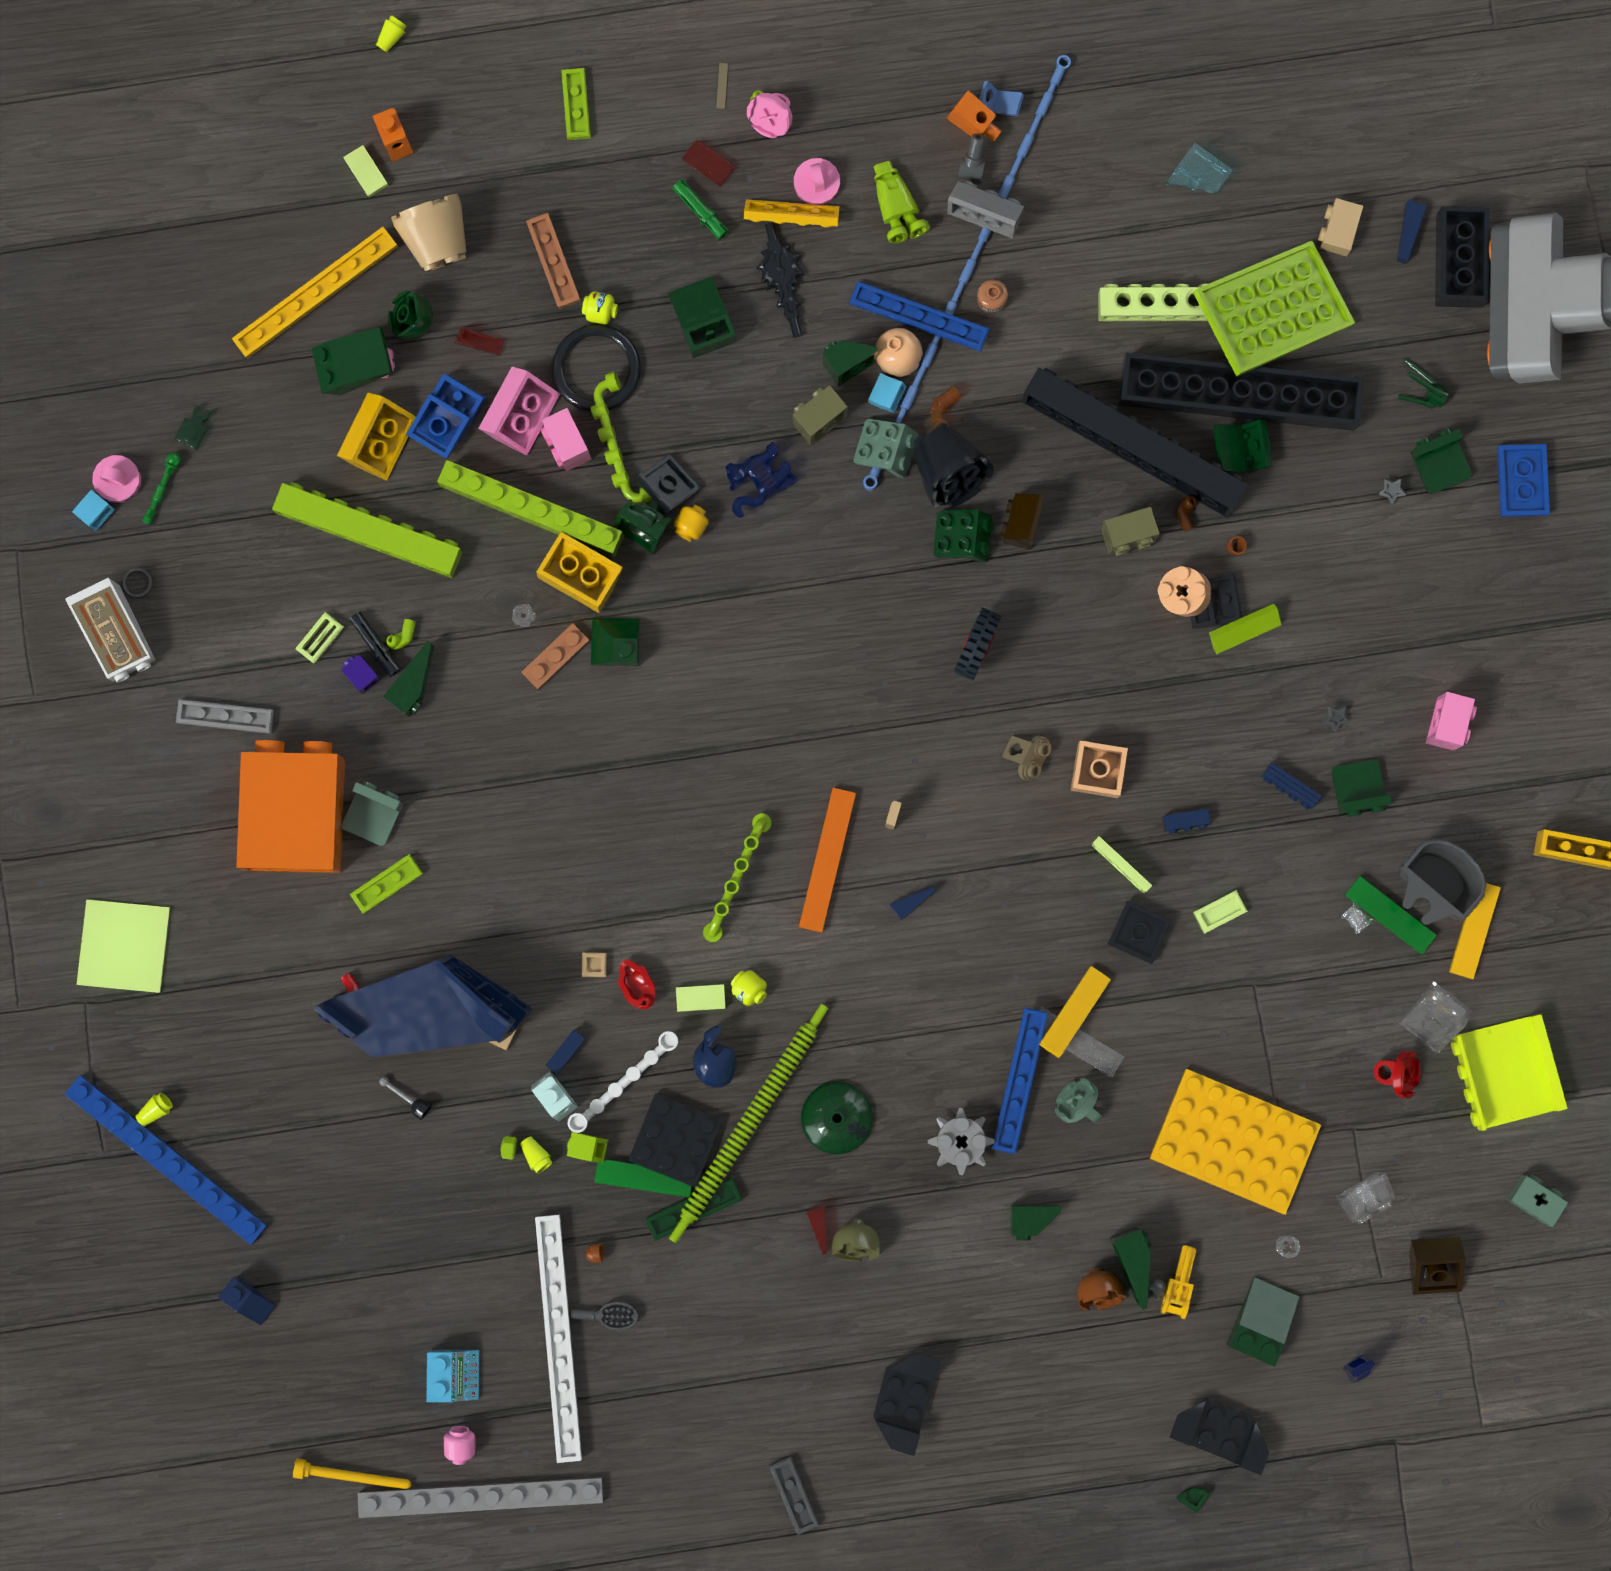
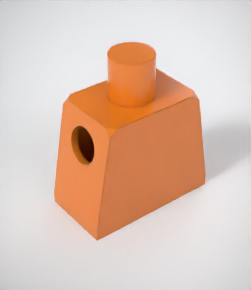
(967, 113)
(392, 133)

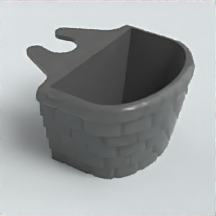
(1444, 878)

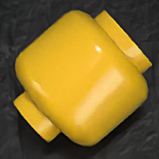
(691, 523)

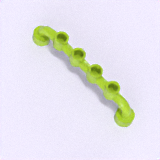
(607, 433)
(761, 824)

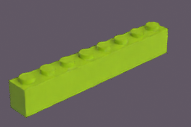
(530, 508)
(367, 530)

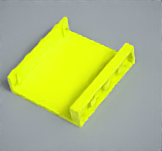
(1508, 1072)

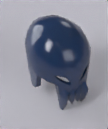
(716, 1065)

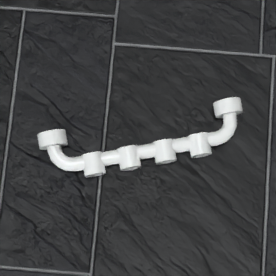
(667, 1042)

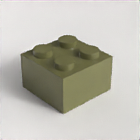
(819, 414)
(1130, 532)

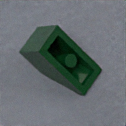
(1031, 1219)

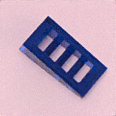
(1359, 1369)

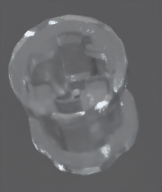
(1356, 918)
(1280, 1246)

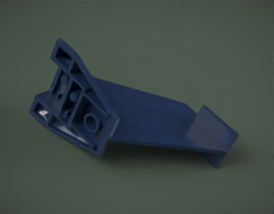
(426, 1010)

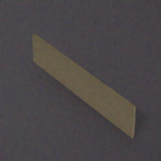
(722, 84)

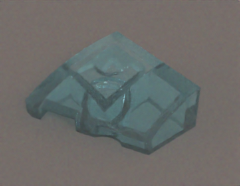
(1200, 171)

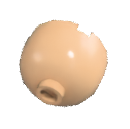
(898, 352)

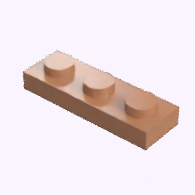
(555, 656)

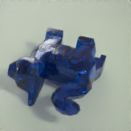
(763, 477)

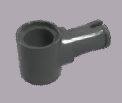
(973, 164)

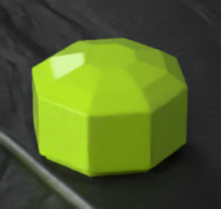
(508, 1147)

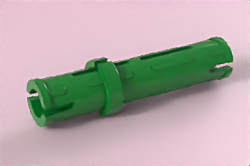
(705, 214)

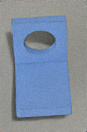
(1001, 102)

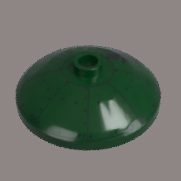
(818, 1114)

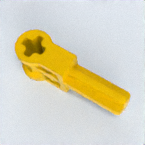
(1178, 1289)

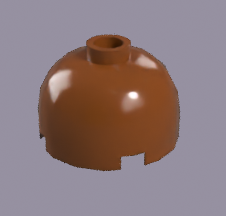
(1100, 1290)

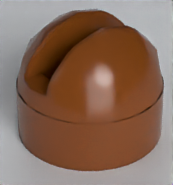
(1240, 545)
(595, 1253)

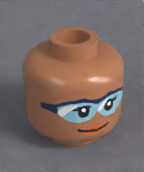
(992, 296)

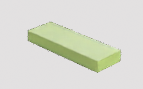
(1121, 865)

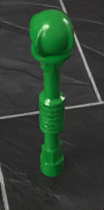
(172, 462)

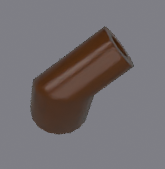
(1184, 511)

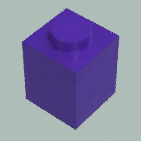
(360, 673)

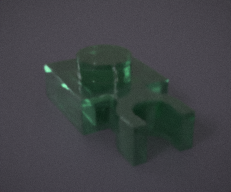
(191, 431)

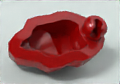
(636, 985)

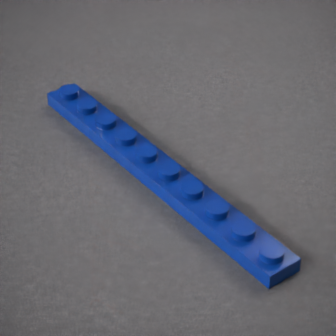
(166, 1159)

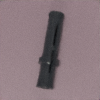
(391, 665)

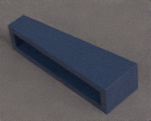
(1411, 222)

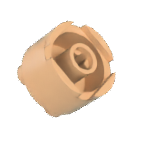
(1197, 587)

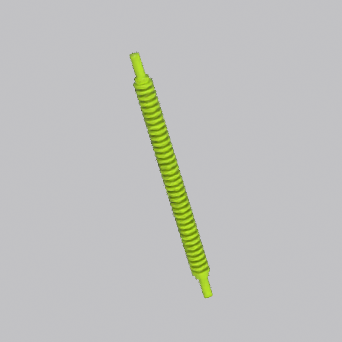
(809, 1030)

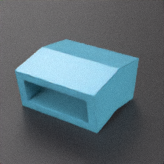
(887, 393)
(93, 510)

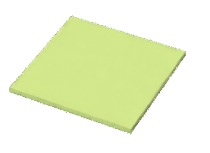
(123, 946)

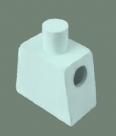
(553, 1096)

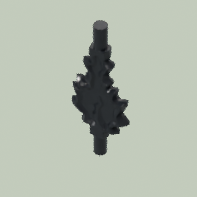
(780, 271)

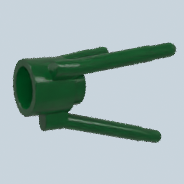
(1436, 392)

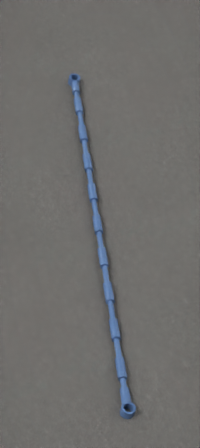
(983, 237)

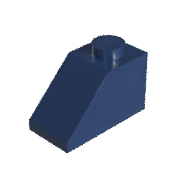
(246, 1300)

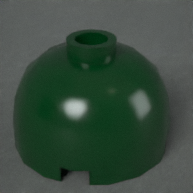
(410, 316)

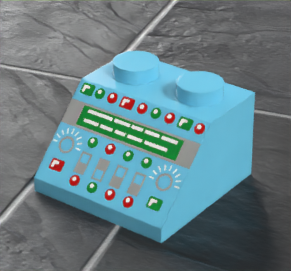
(452, 1375)

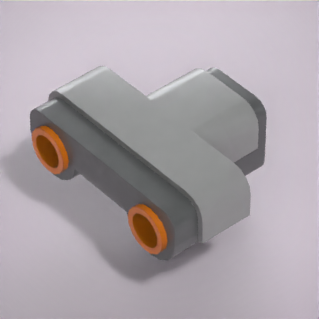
(1541, 297)

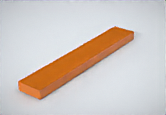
(827, 860)

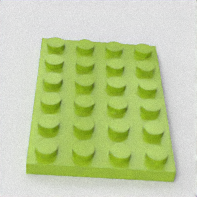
(1274, 308)

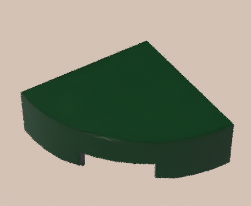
(1194, 1498)

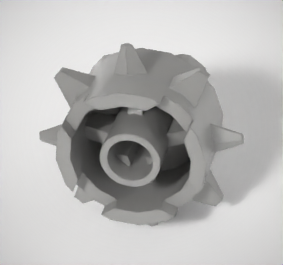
(975, 1141)

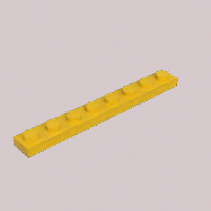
(315, 292)

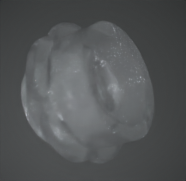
(518, 611)

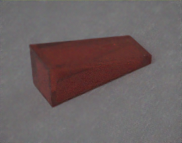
(478, 341)
(818, 1223)

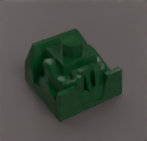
(643, 524)

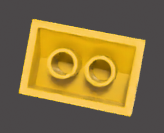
(376, 436)
(579, 572)

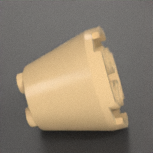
(433, 231)

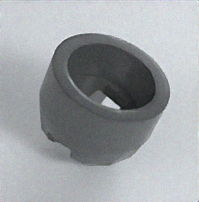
(1157, 1289)

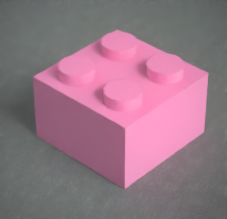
(568, 444)
(1451, 721)

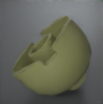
(855, 1241)

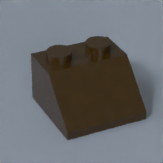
(1023, 520)
(1437, 1265)

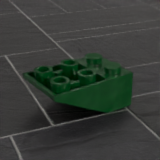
(702, 317)

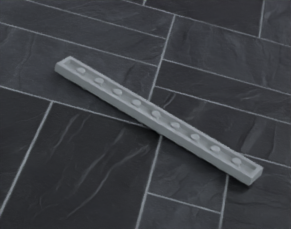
(480, 1497)

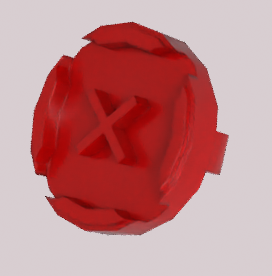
(1404, 1073)

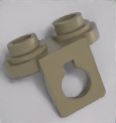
(1032, 756)

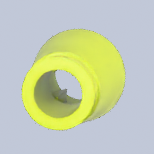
(390, 33)
(155, 1108)
(536, 1156)

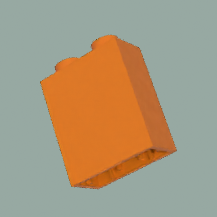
(291, 808)

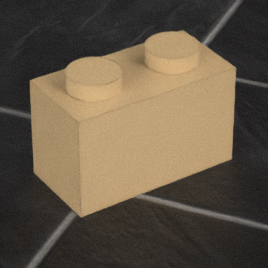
(1340, 227)

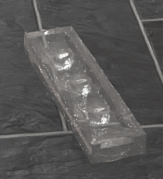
(1089, 1049)

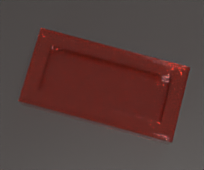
(708, 163)

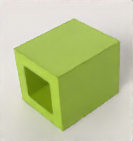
(587, 1147)

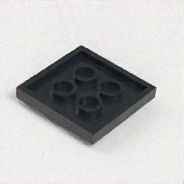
(675, 1140)

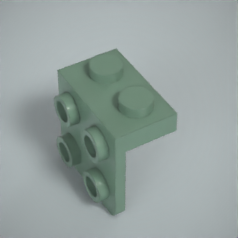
(886, 446)
(372, 813)

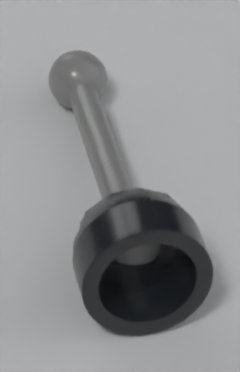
(419, 1107)

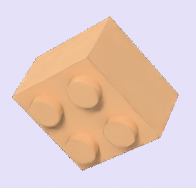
(1099, 769)

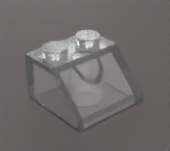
(1436, 1017)
(1366, 1197)

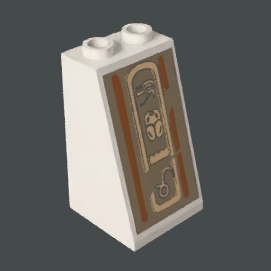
(111, 629)

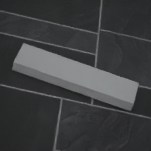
(225, 716)

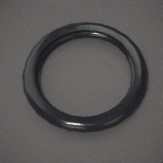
(596, 330)

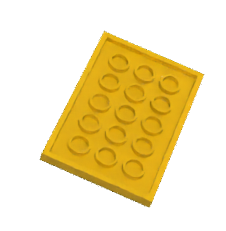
(1235, 1141)

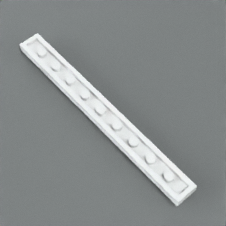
(558, 1338)

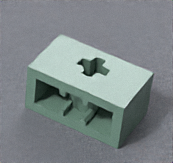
(1523, 1197)

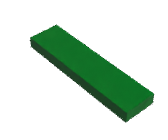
(1390, 915)
(638, 1177)

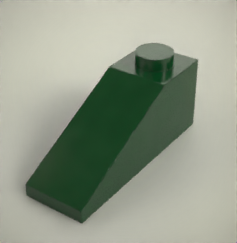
(410, 686)

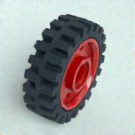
(977, 643)

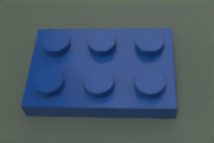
(1523, 480)

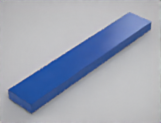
(919, 316)
(1020, 1080)

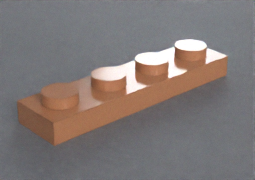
(553, 261)

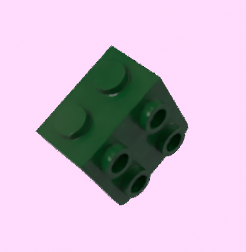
(1243, 447)
(1441, 461)
(963, 534)
(1360, 788)

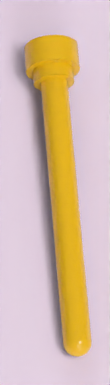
(304, 1469)

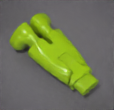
(897, 202)

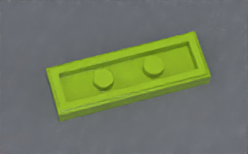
(576, 104)
(1245, 628)
(386, 884)

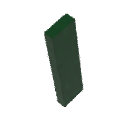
(665, 1221)

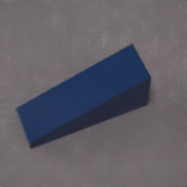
(907, 905)

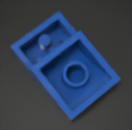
(446, 415)

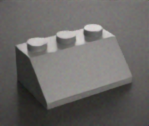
(985, 208)

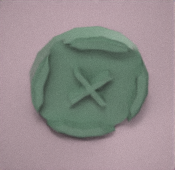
(1077, 1101)

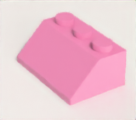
(518, 410)

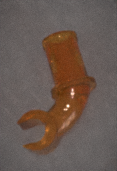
(941, 404)

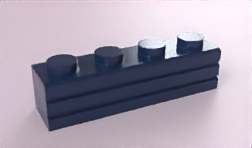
(1294, 788)

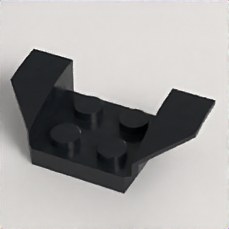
(904, 1401)
(1222, 1433)

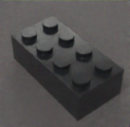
(1462, 257)

